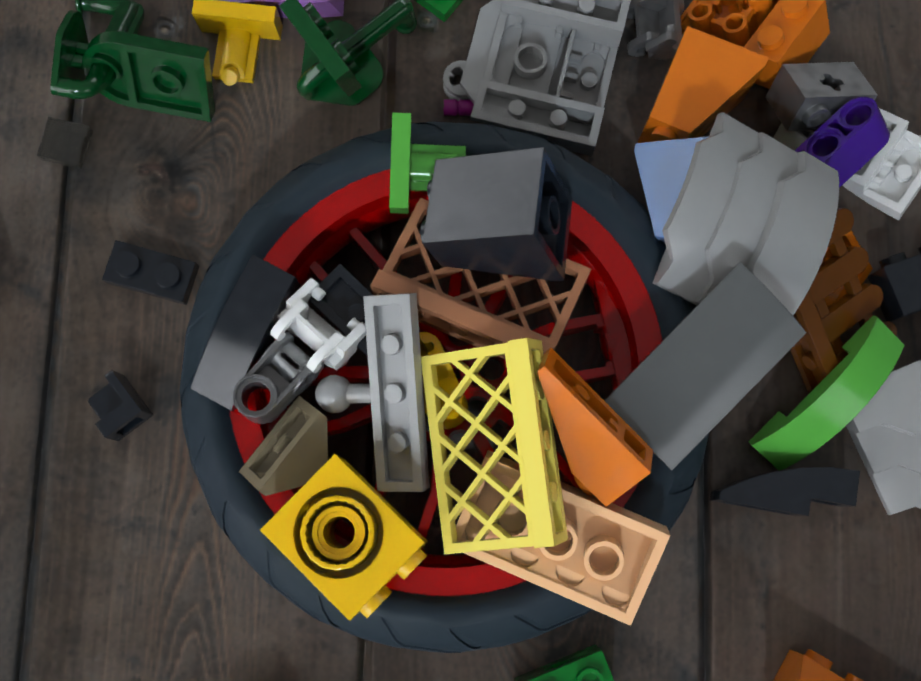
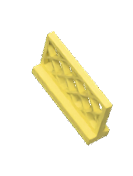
(534, 451)

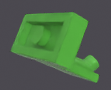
(412, 163)

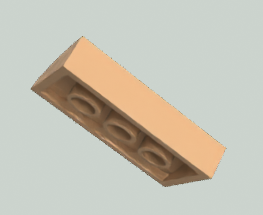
(601, 563)

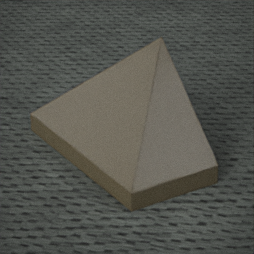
(290, 451)

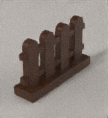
(821, 346)

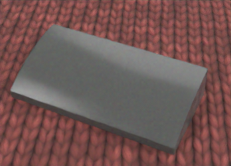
(706, 365)

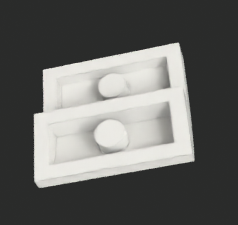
(894, 173)

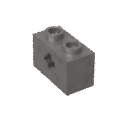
(812, 92)

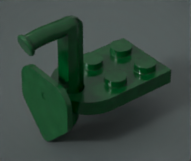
(337, 57)
(130, 66)

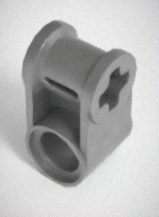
(278, 377)

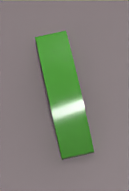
(834, 400)

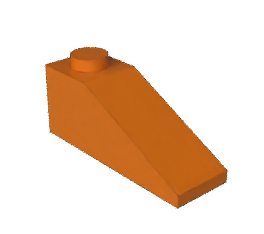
(597, 442)

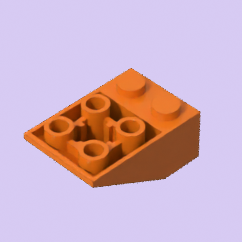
(774, 28)

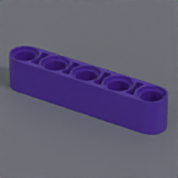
(849, 137)

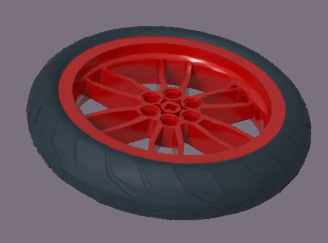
(300, 226)

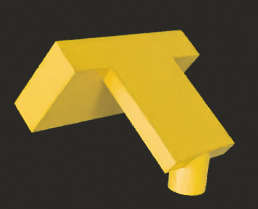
(239, 37)

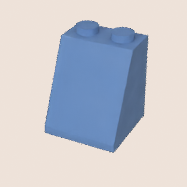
(662, 174)

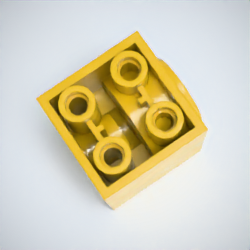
(382, 544)

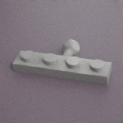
(393, 392)

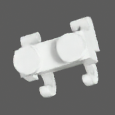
(314, 331)

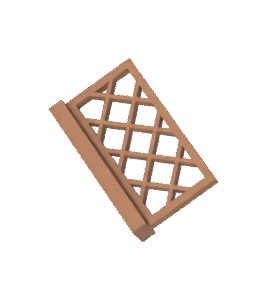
(459, 317)

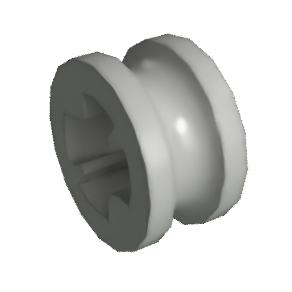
(450, 72)

